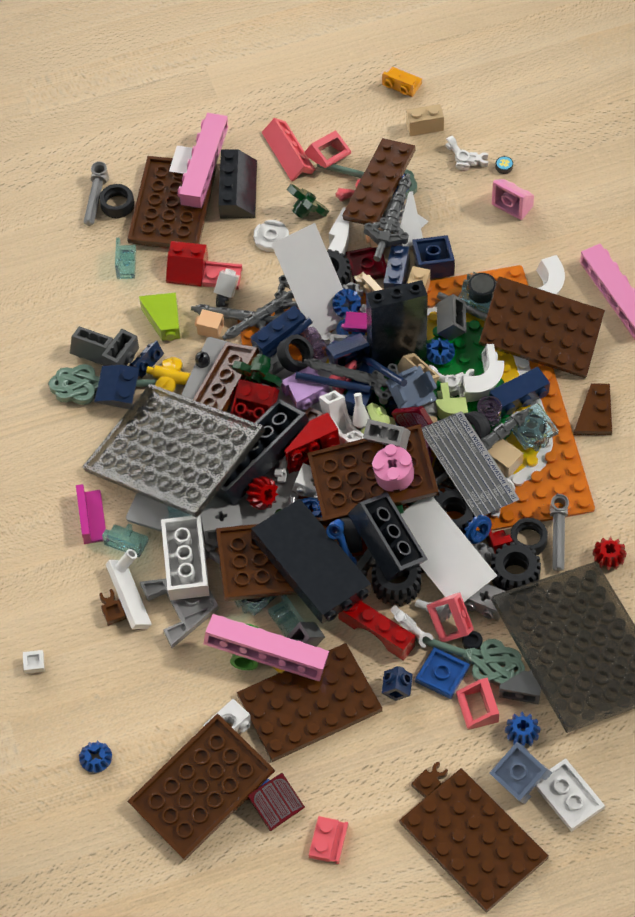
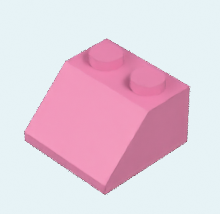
(511, 198)

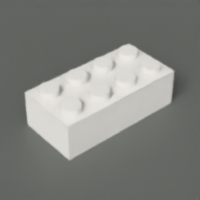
(185, 557)

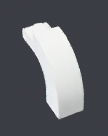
(552, 274)
(479, 386)
(335, 405)

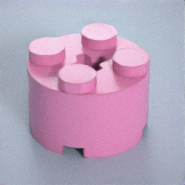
(393, 468)

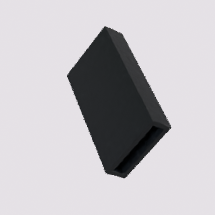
(397, 322)
(311, 561)

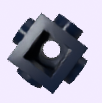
(397, 683)

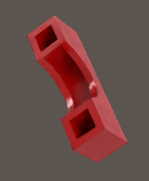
(393, 636)

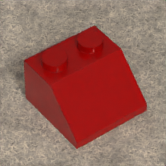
(186, 263)

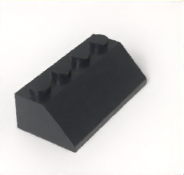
(237, 184)
(387, 536)

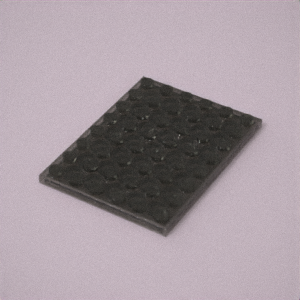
(174, 449)
(574, 643)

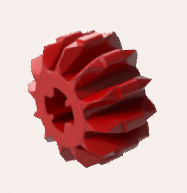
(262, 493)
(616, 550)

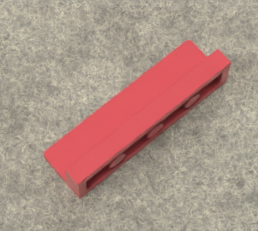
(287, 149)

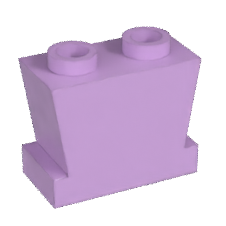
(302, 392)

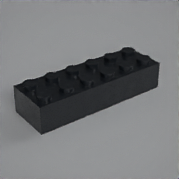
(281, 427)

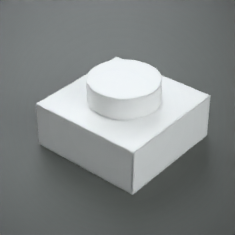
(33, 661)

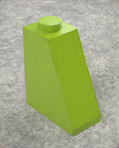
(162, 314)

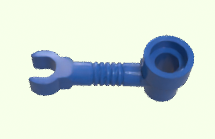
(335, 531)

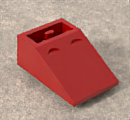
(253, 400)
(316, 435)

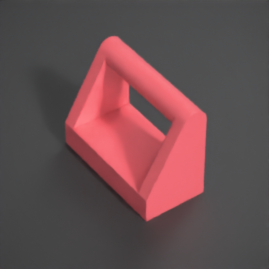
(333, 139)
(459, 614)
(492, 711)

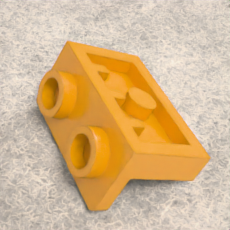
(401, 81)

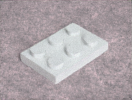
(569, 795)

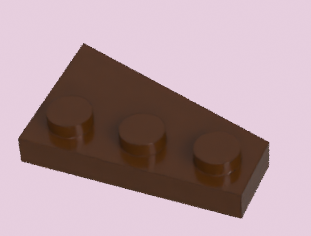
(596, 412)

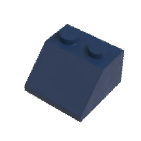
(435, 255)
(349, 349)
(117, 386)

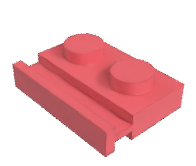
(213, 269)
(328, 840)

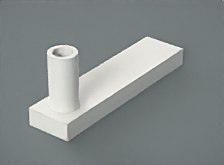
(128, 591)

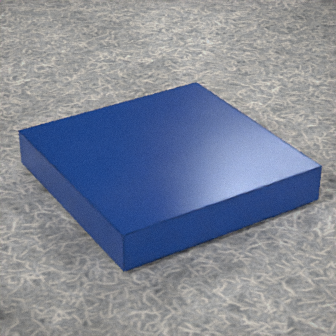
(442, 673)

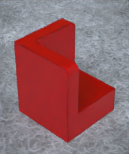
(498, 539)

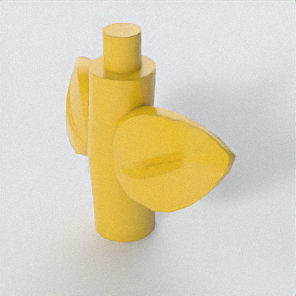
(169, 374)

